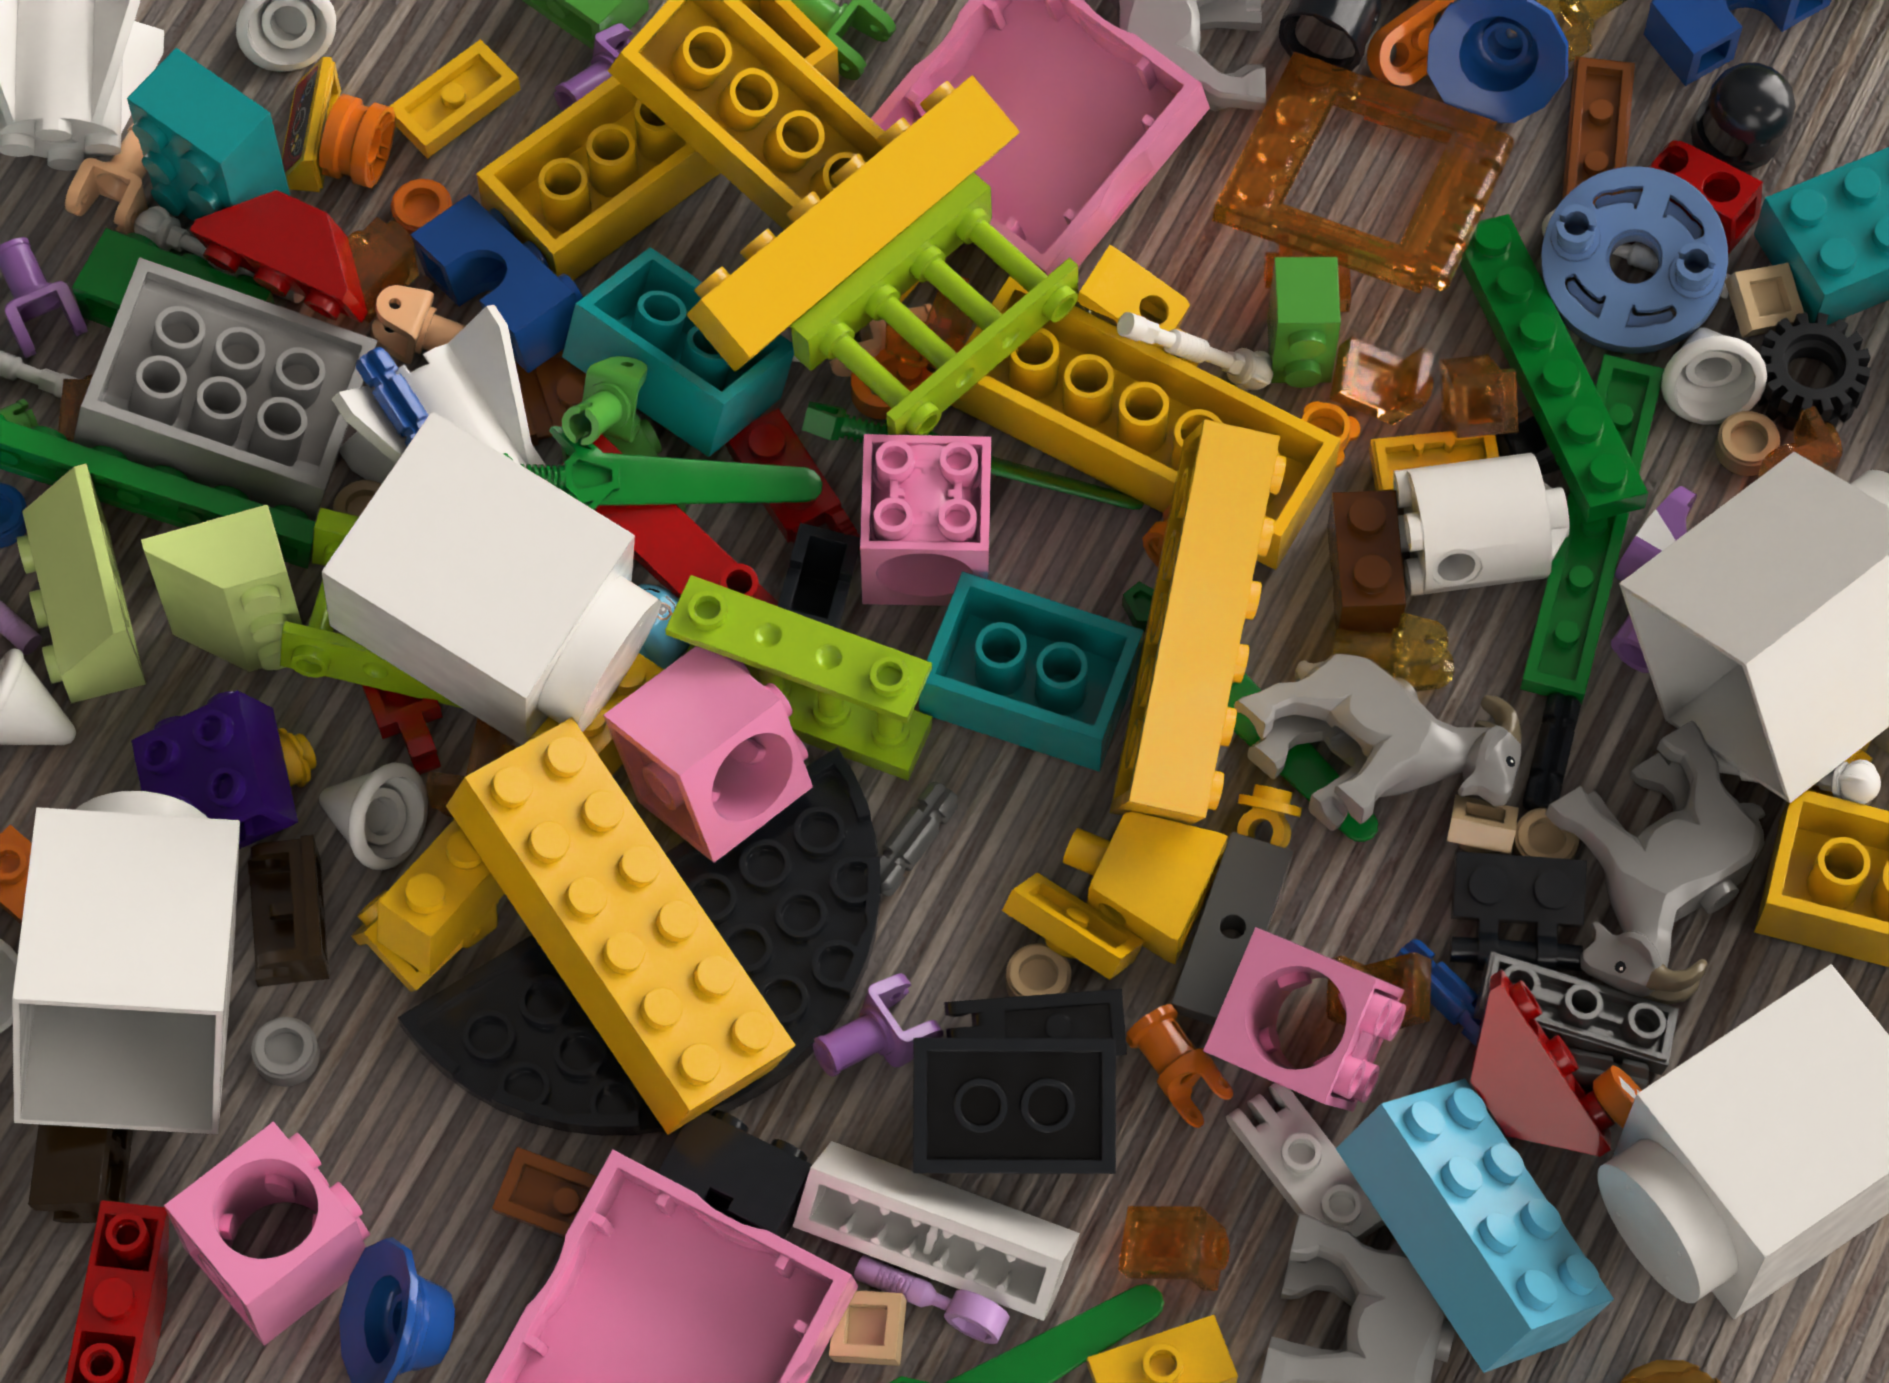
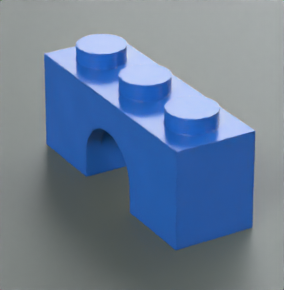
(1704, 34)
(477, 252)

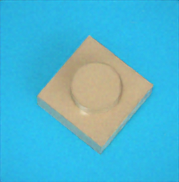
(1763, 298)
(1481, 826)
(870, 1329)

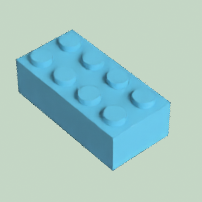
(1474, 1224)

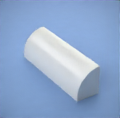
(935, 1230)

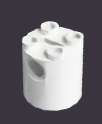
(1478, 523)

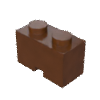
(1366, 561)

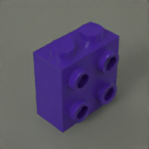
(222, 763)

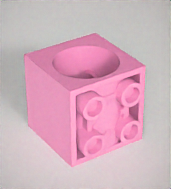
(923, 516)
(710, 750)
(1248, 1020)
(263, 1172)

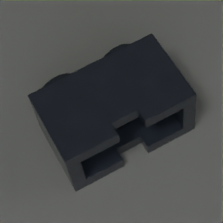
(820, 574)
(739, 1172)

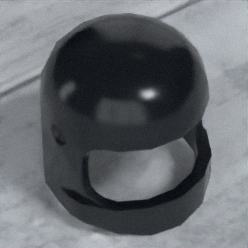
(1352, 17)
(1749, 105)

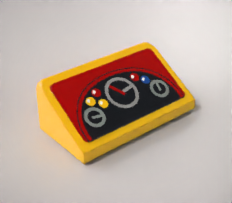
(308, 114)

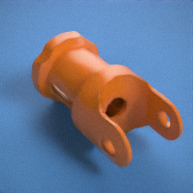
(1176, 1061)

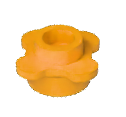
(1334, 421)

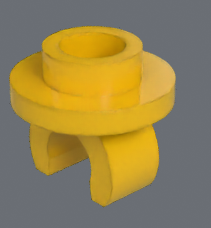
(1268, 805)

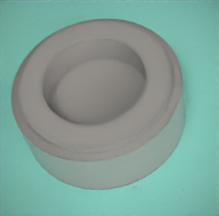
(285, 1051)

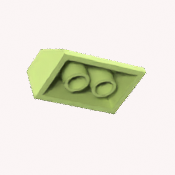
(226, 587)
(79, 590)

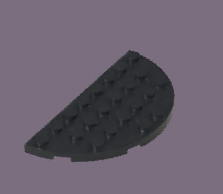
(782, 901)

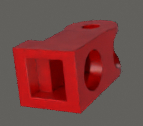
(1729, 190)

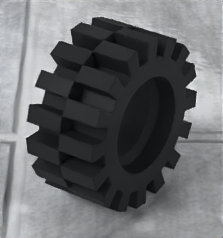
(1823, 344)

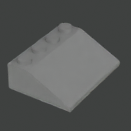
(222, 388)

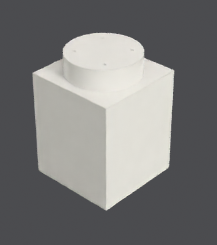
(490, 585)
(1775, 623)
(125, 966)
(1758, 1150)

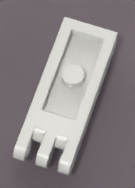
(1304, 1163)

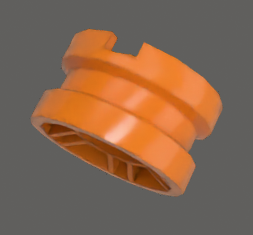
(357, 140)

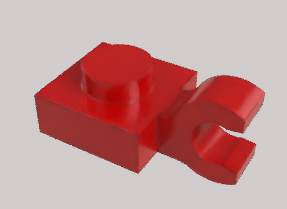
(408, 716)

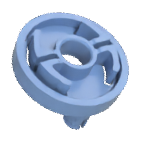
(1586, 235)

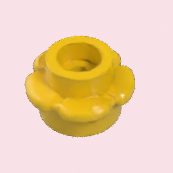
(298, 757)

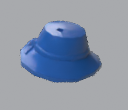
(1488, 67)
(392, 1316)

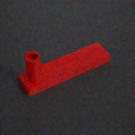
(676, 547)

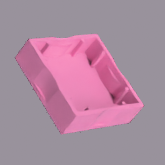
(1090, 112)
(673, 1295)

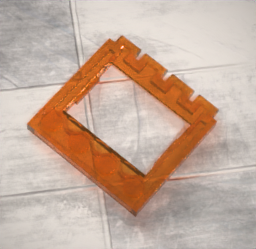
(1444, 215)

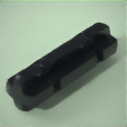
(1551, 751)

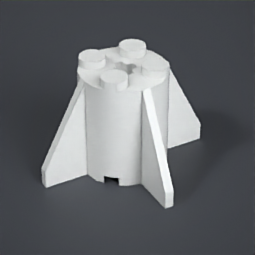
(70, 76)
(466, 382)

